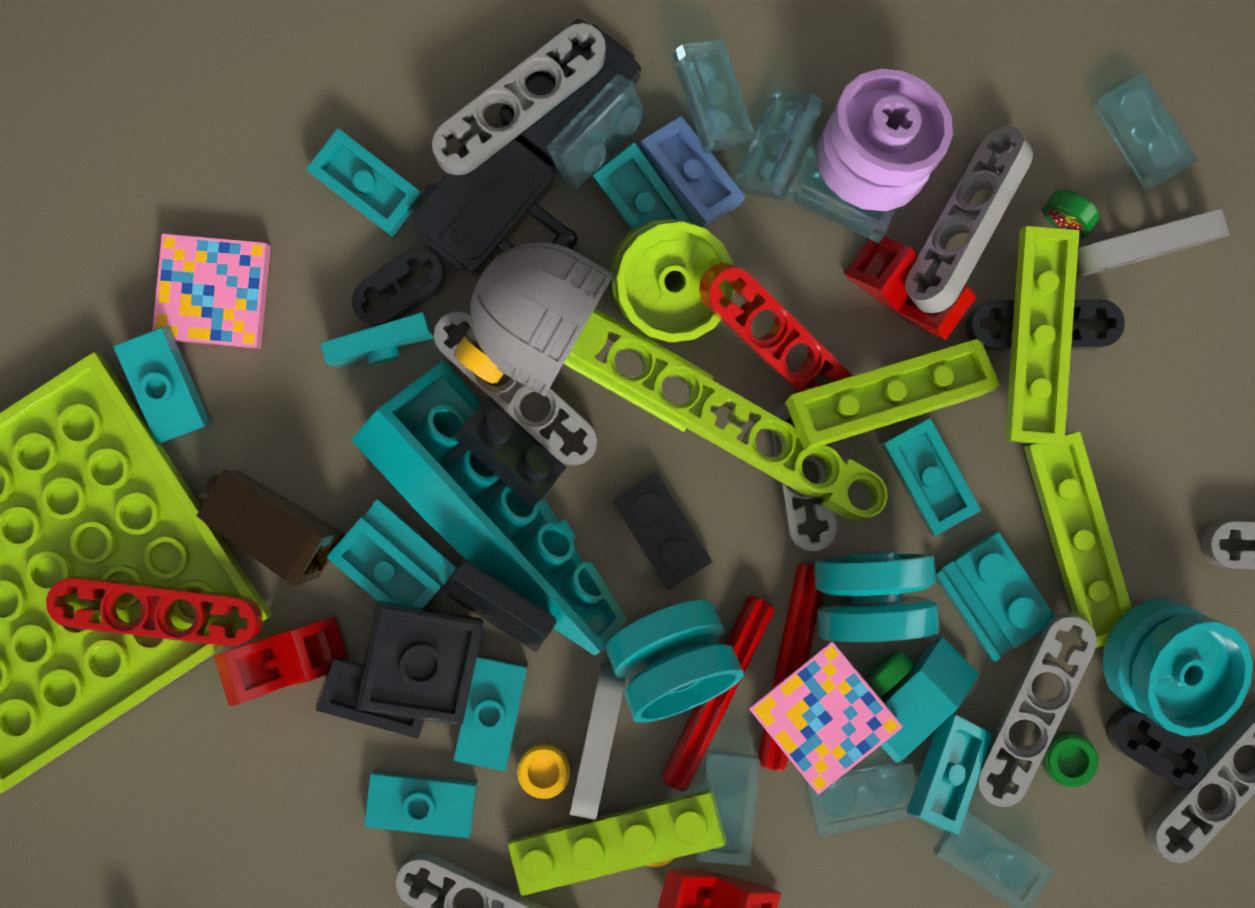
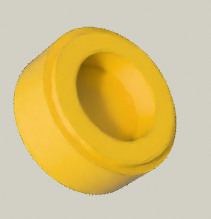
(476, 360)
(544, 770)

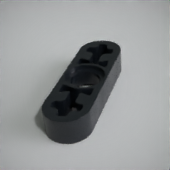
(1082, 338)

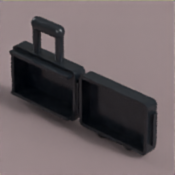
(478, 212)

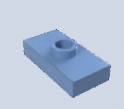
(690, 174)

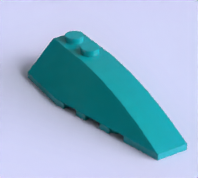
(479, 514)

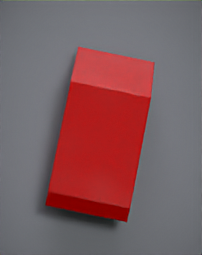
(882, 273)
(279, 660)
(713, 890)

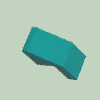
(927, 696)

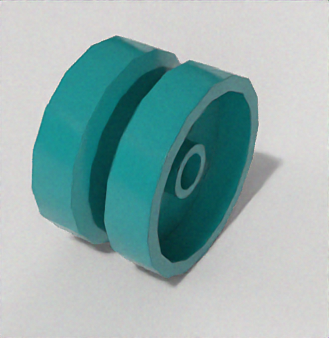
(876, 599)
(673, 660)
(1177, 666)

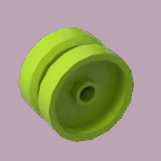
(640, 271)

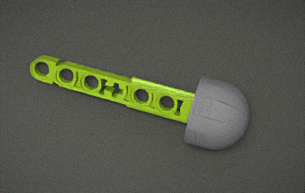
(540, 313)

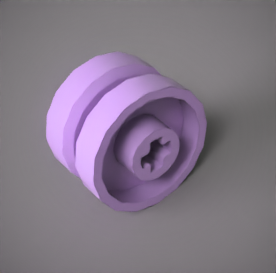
(883, 139)

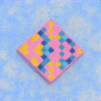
(212, 290)
(825, 717)

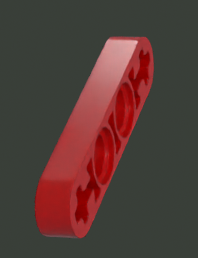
(781, 338)
(155, 611)

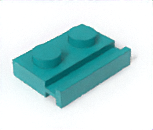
(392, 559)
(994, 596)

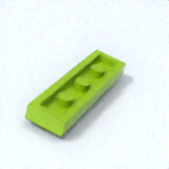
(1042, 335)
(891, 394)
(1079, 533)
(617, 842)

